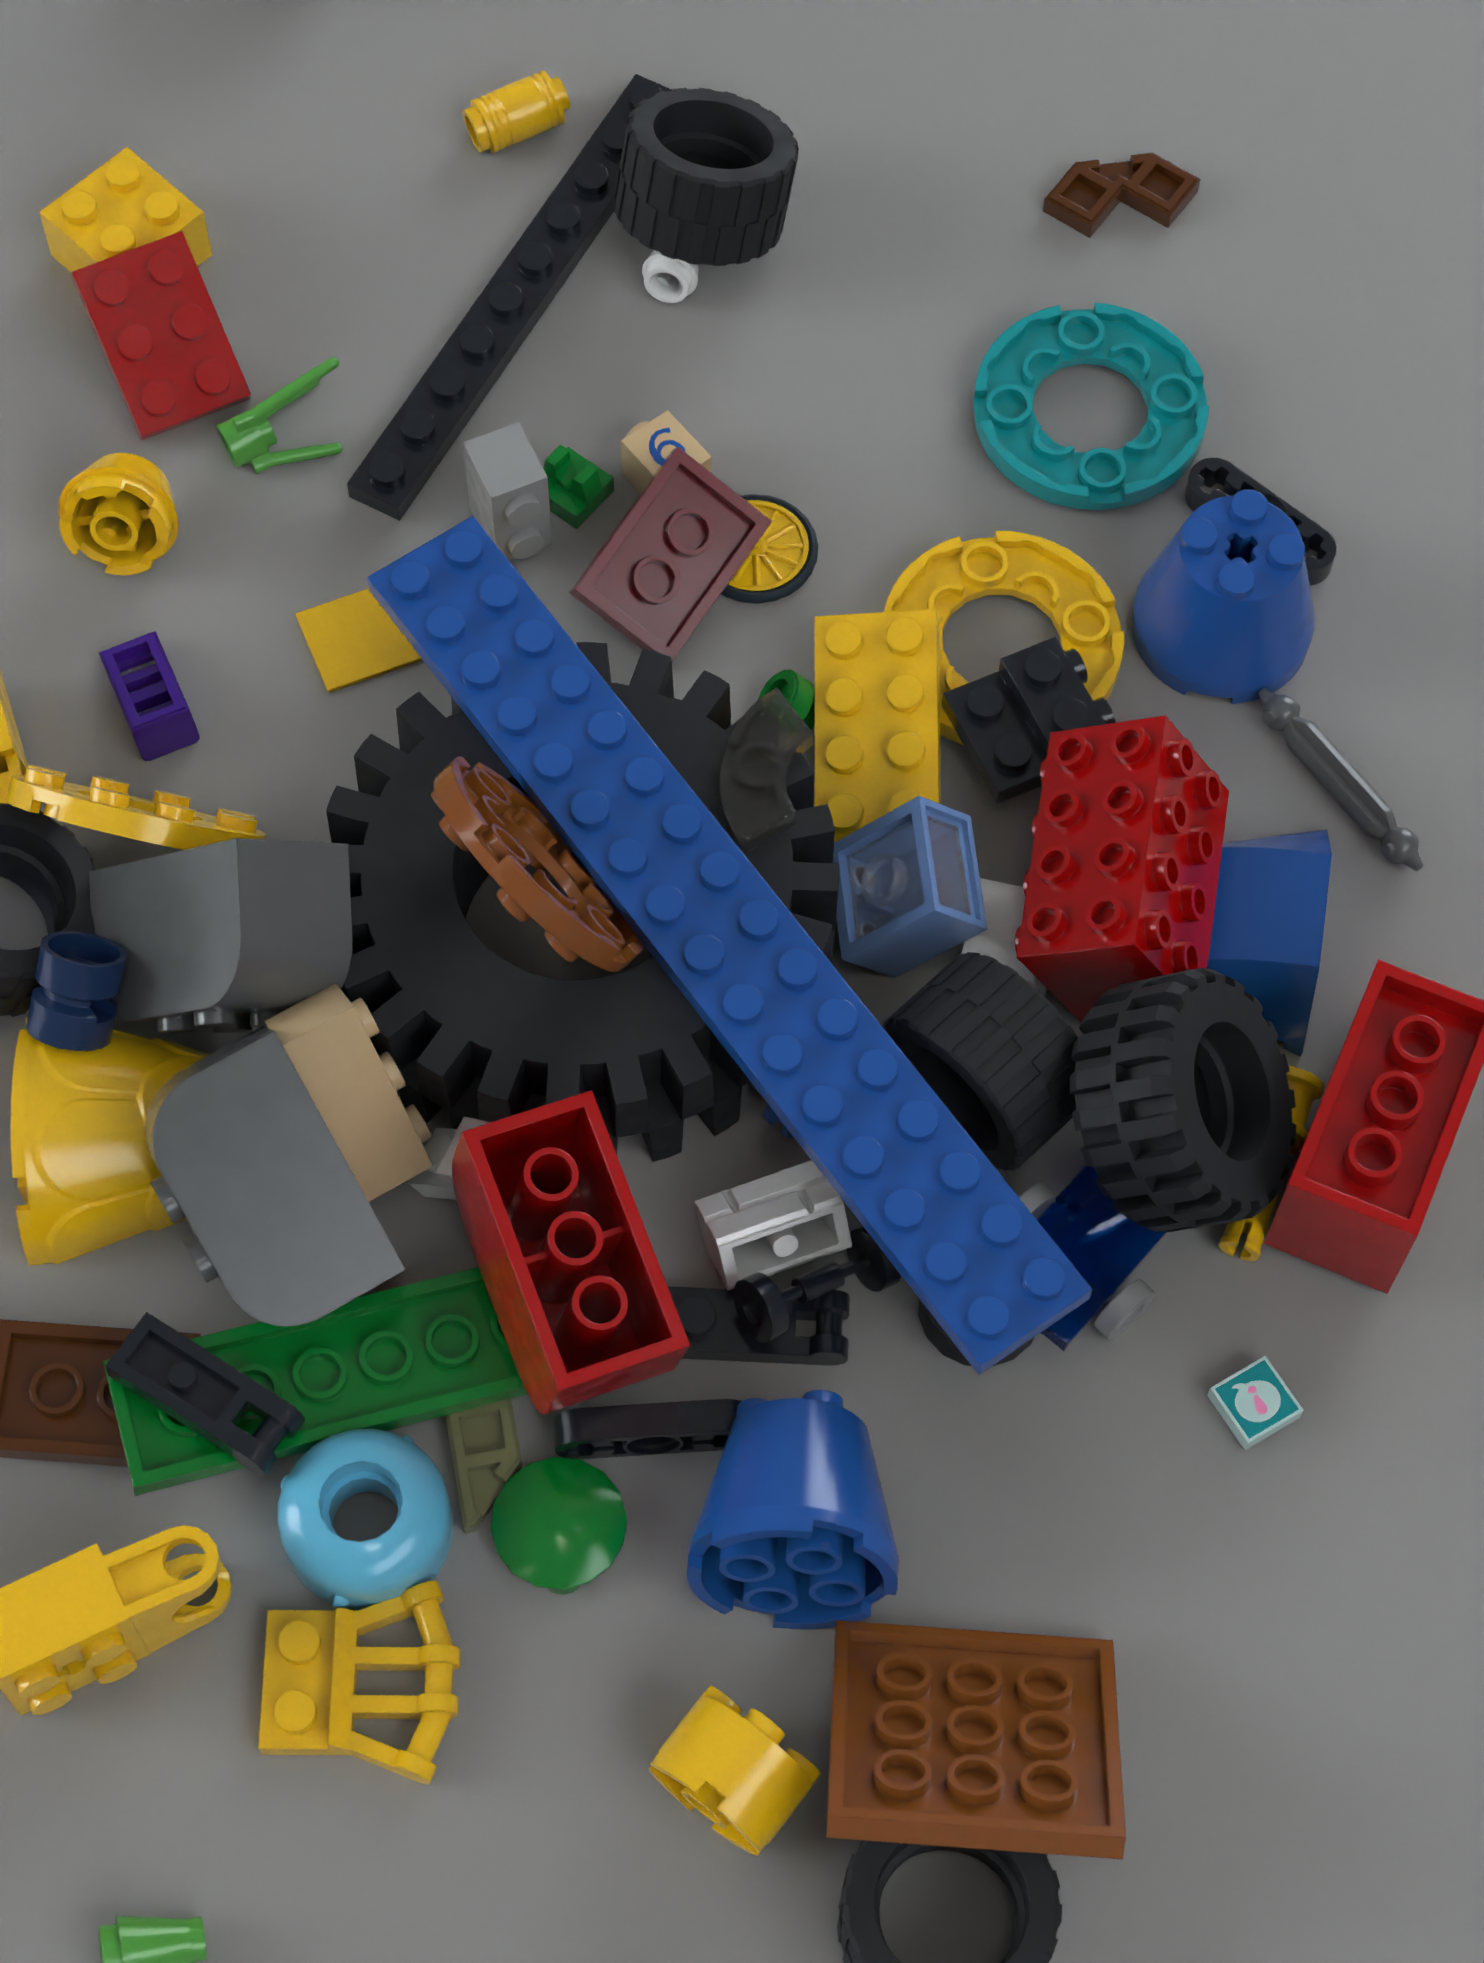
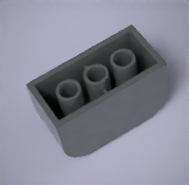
(226, 931)
(264, 1186)

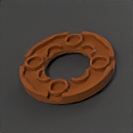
(488, 819)

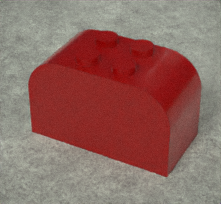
(565, 1254)

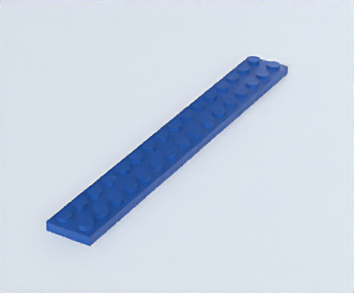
(732, 948)

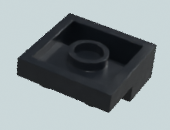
(1011, 713)

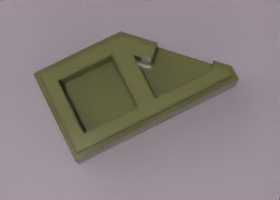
(483, 1457)

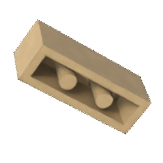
(354, 1088)

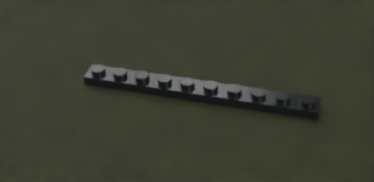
(498, 319)

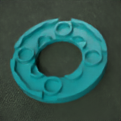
(1104, 337)

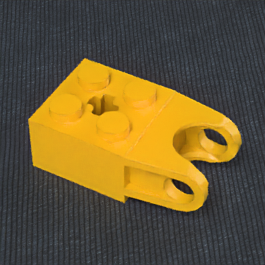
(102, 1614)

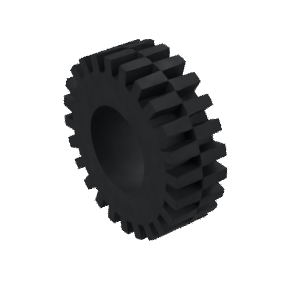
(508, 1040)

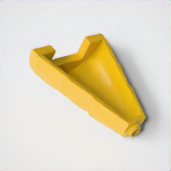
(84, 1142)

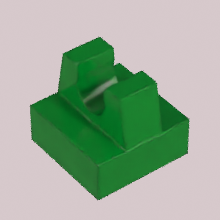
(575, 485)

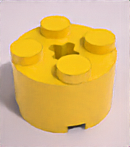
(733, 1770)

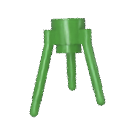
(250, 433)

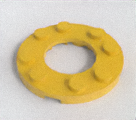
(1022, 568)
(111, 810)

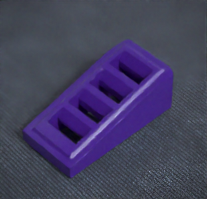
(162, 727)

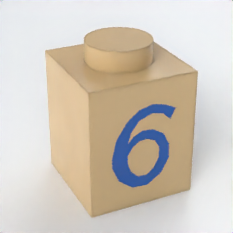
(650, 444)

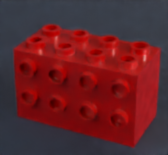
(1121, 860)

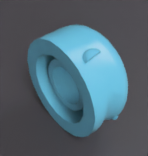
(376, 1569)

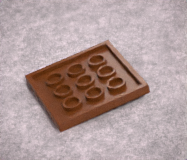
(975, 1740)

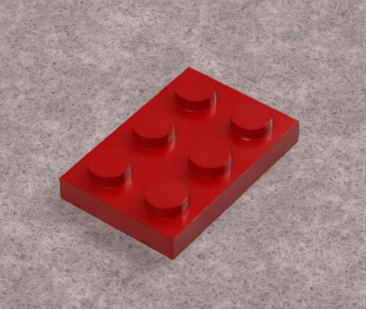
(161, 335)

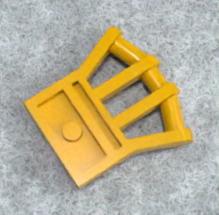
(313, 1682)

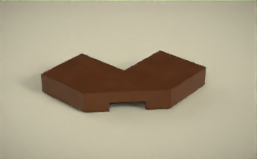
(1144, 183)

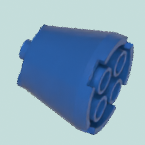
(1227, 601)
(795, 1517)

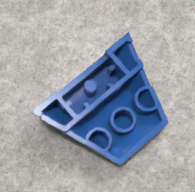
(1273, 925)

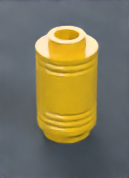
(516, 112)

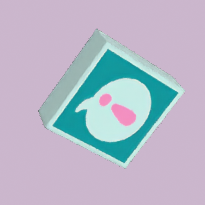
(1255, 1402)

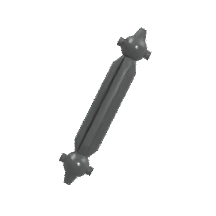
(1340, 779)

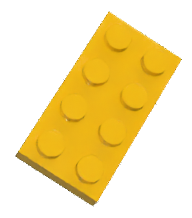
(876, 714)

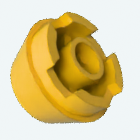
(119, 513)

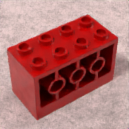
(1383, 1128)

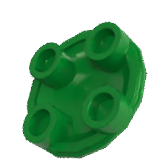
(558, 1524)

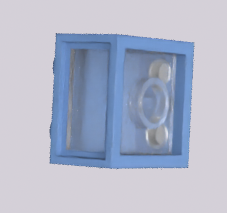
(908, 887)

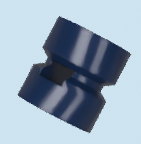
(79, 983)

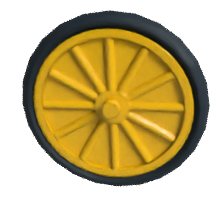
(780, 558)

